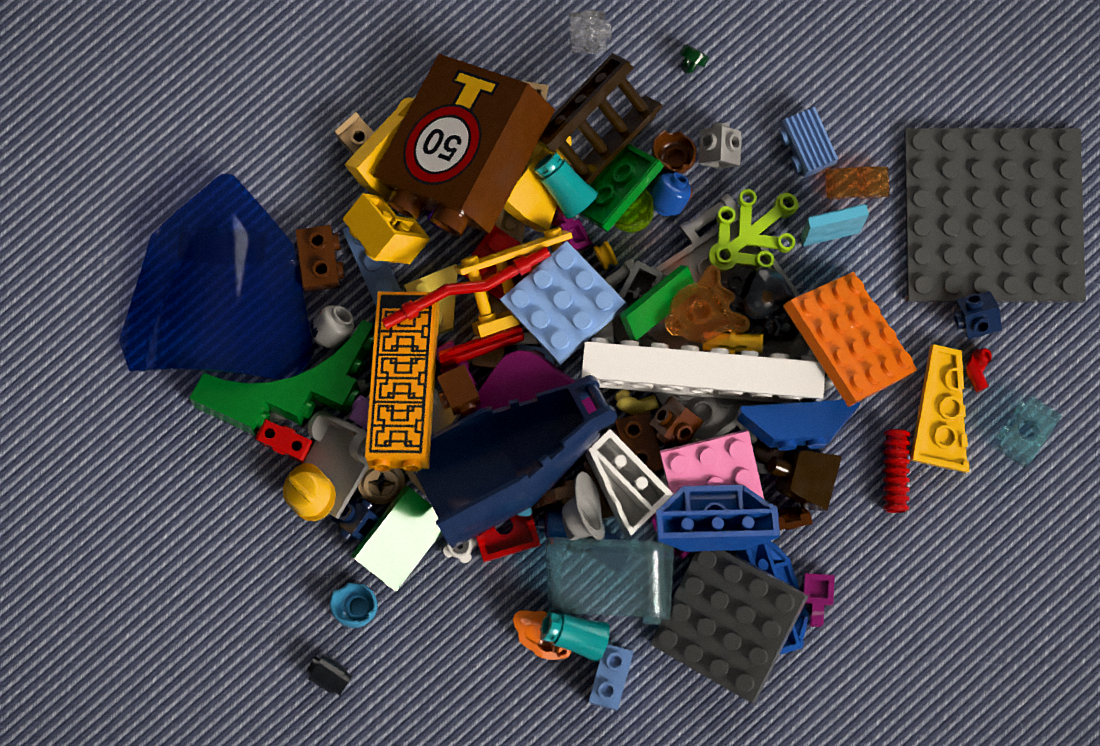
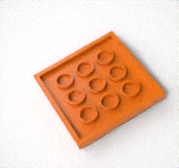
(850, 338)

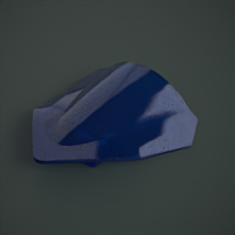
(219, 292)

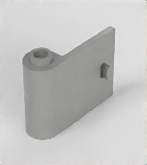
(338, 454)

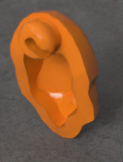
(528, 628)

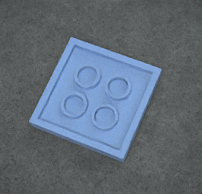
(563, 302)

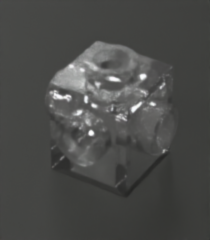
(589, 31)

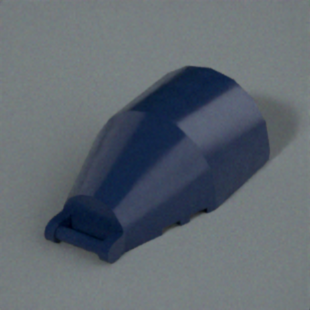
(509, 457)

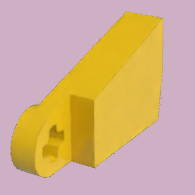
(369, 155)
(530, 199)

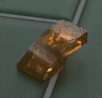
(857, 182)

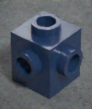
(978, 315)
(354, 518)

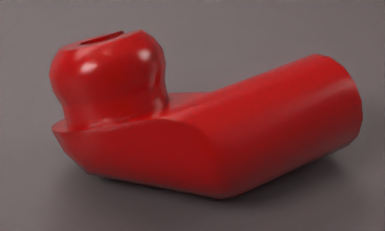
(976, 367)

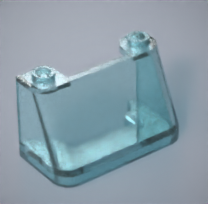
(610, 578)

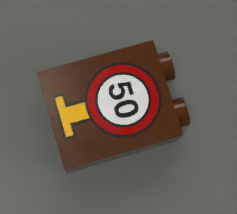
(462, 145)

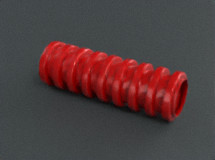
(896, 470)

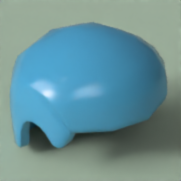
(353, 605)

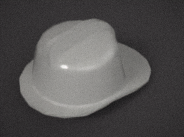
(583, 511)

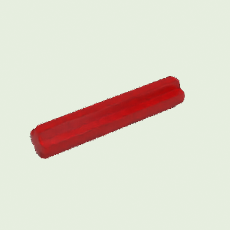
(481, 346)

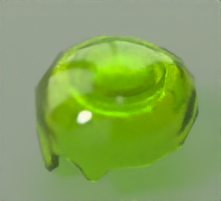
(638, 215)

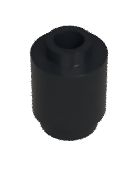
(328, 674)

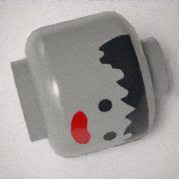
(332, 326)

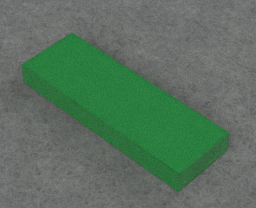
(655, 303)

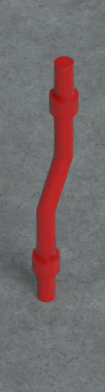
(520, 266)

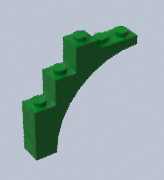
(292, 398)

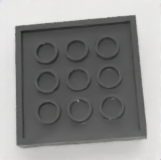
(730, 621)

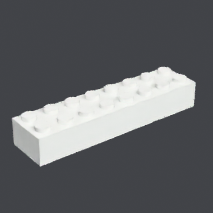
(703, 373)

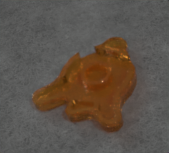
(703, 310)

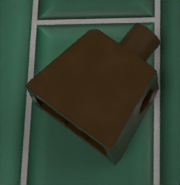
(806, 477)

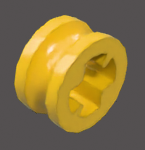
(605, 255)

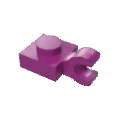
(580, 237)
(821, 593)

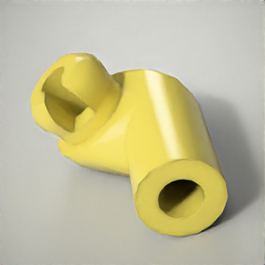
(634, 406)

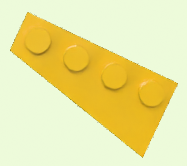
(940, 420)

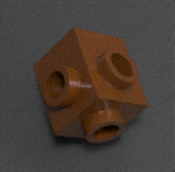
(675, 423)

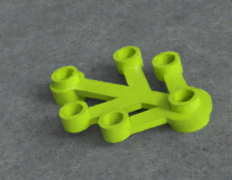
(750, 234)

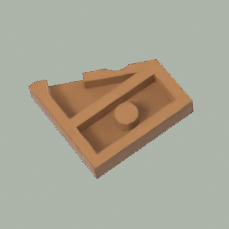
(557, 495)

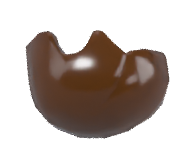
(674, 151)

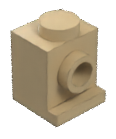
(350, 129)

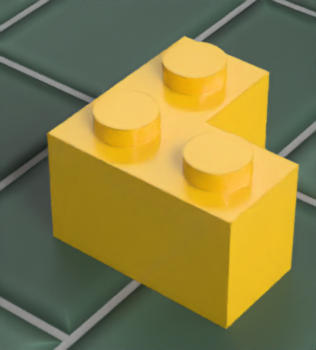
(384, 233)

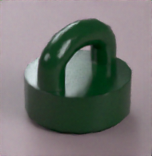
(694, 56)

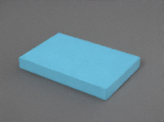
(834, 225)

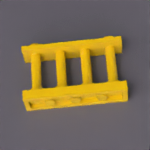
(488, 320)

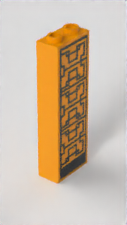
(402, 386)

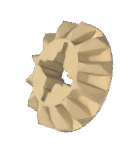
(370, 490)

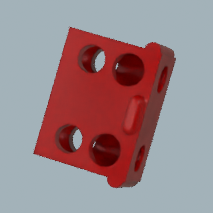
(284, 440)

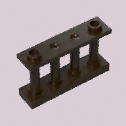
(583, 103)

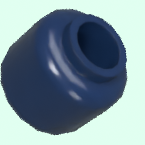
(552, 522)

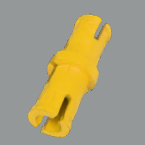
(736, 342)

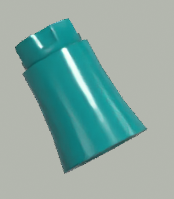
(565, 185)
(576, 634)

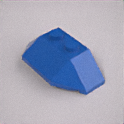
(796, 423)
(716, 519)
(777, 563)

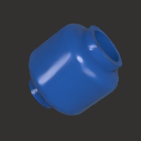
(671, 194)

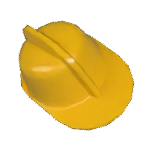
(309, 492)

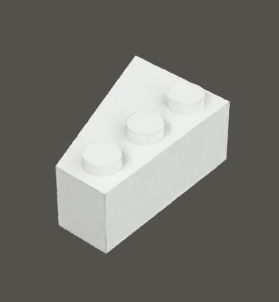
(626, 482)

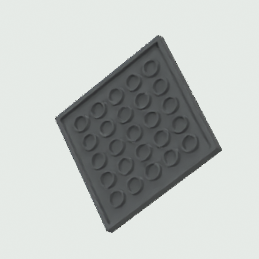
(994, 214)

